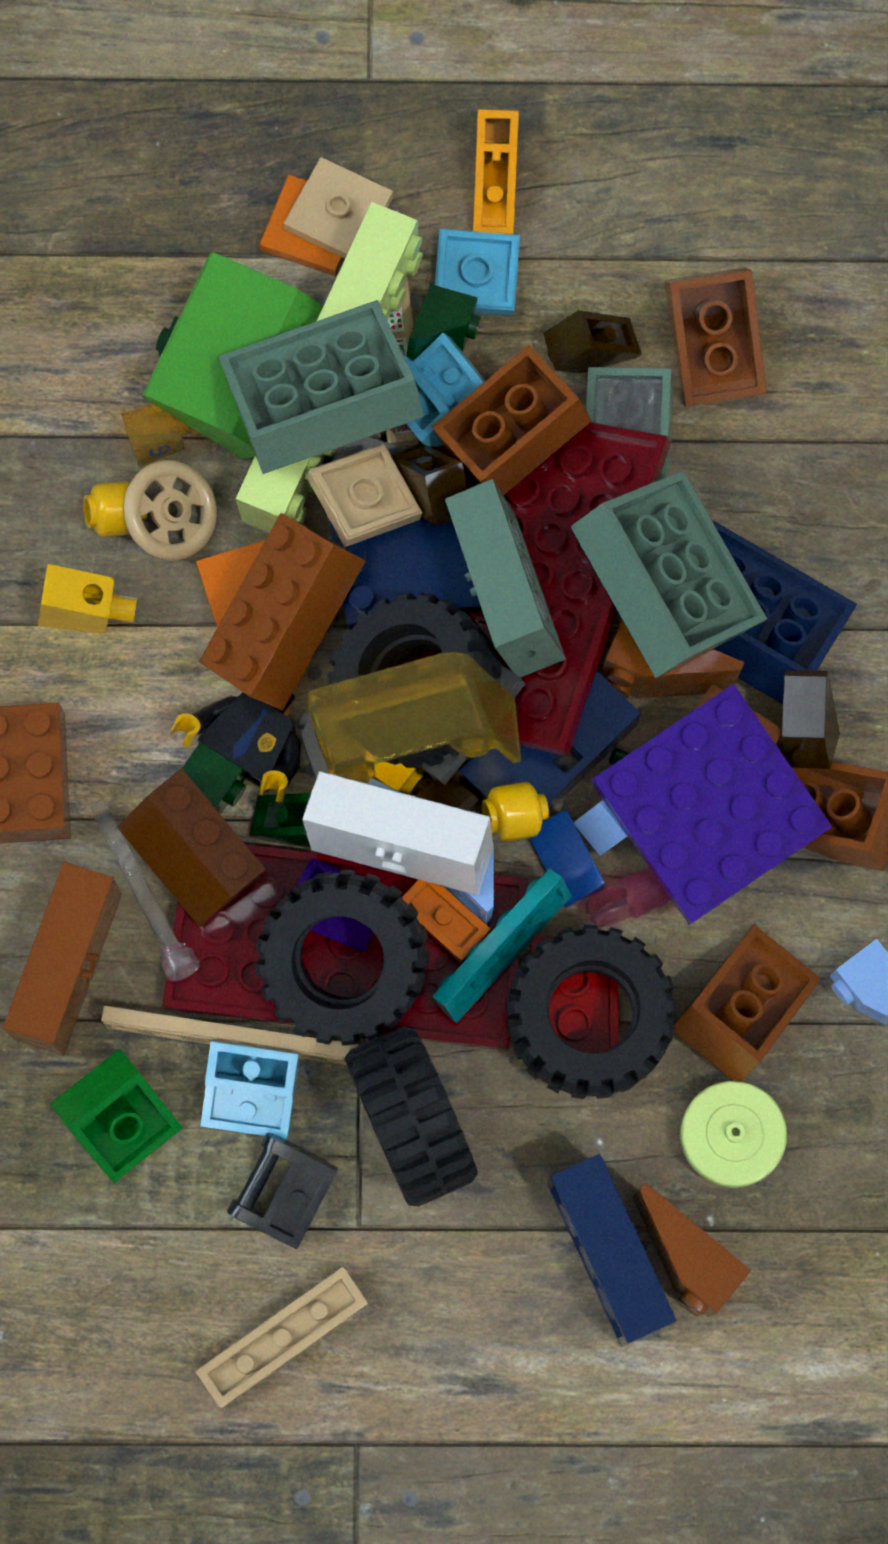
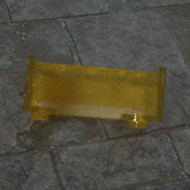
(411, 711)

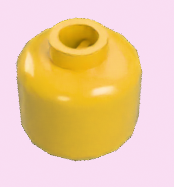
(105, 508)
(515, 811)

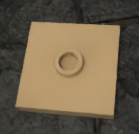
(333, 207)
(364, 495)

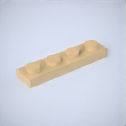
(281, 1338)

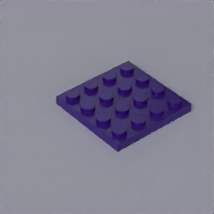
(711, 804)

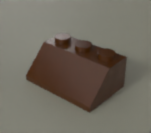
(191, 847)

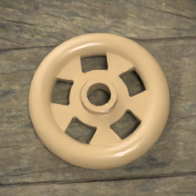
(138, 504)

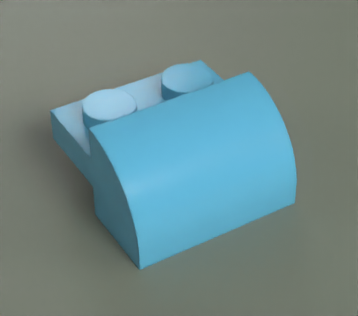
(442, 382)
(249, 1089)

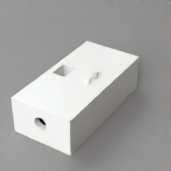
(398, 833)

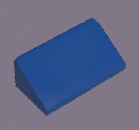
(565, 853)

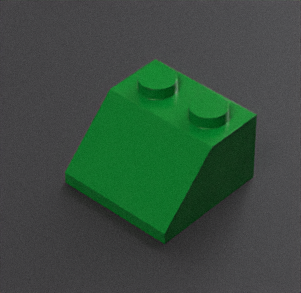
(116, 1115)

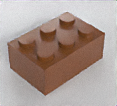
(512, 421)
(33, 773)

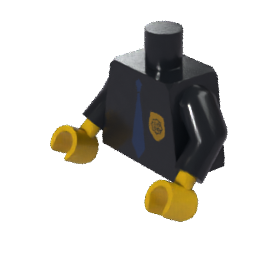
(250, 736)

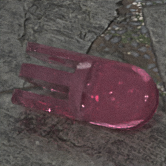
(629, 898)

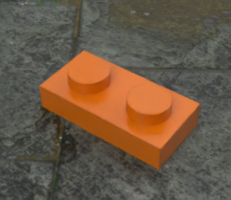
(446, 918)

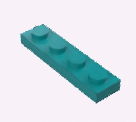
(502, 946)

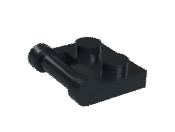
(295, 1198)

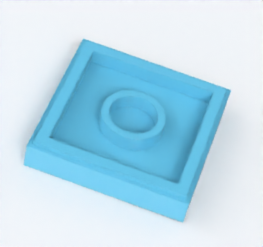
(481, 267)

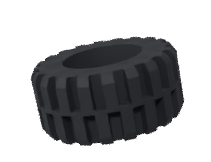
(402, 631)
(606, 955)
(307, 1004)
(411, 1115)

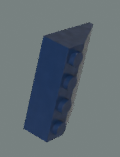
(409, 560)
(800, 616)

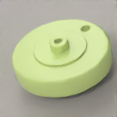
(733, 1134)

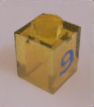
(153, 433)

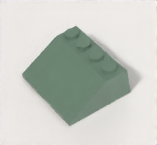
(321, 386)
(668, 572)

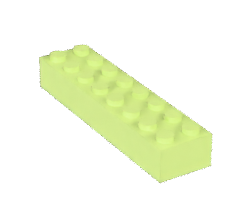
(373, 270)

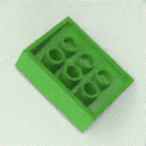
(224, 313)

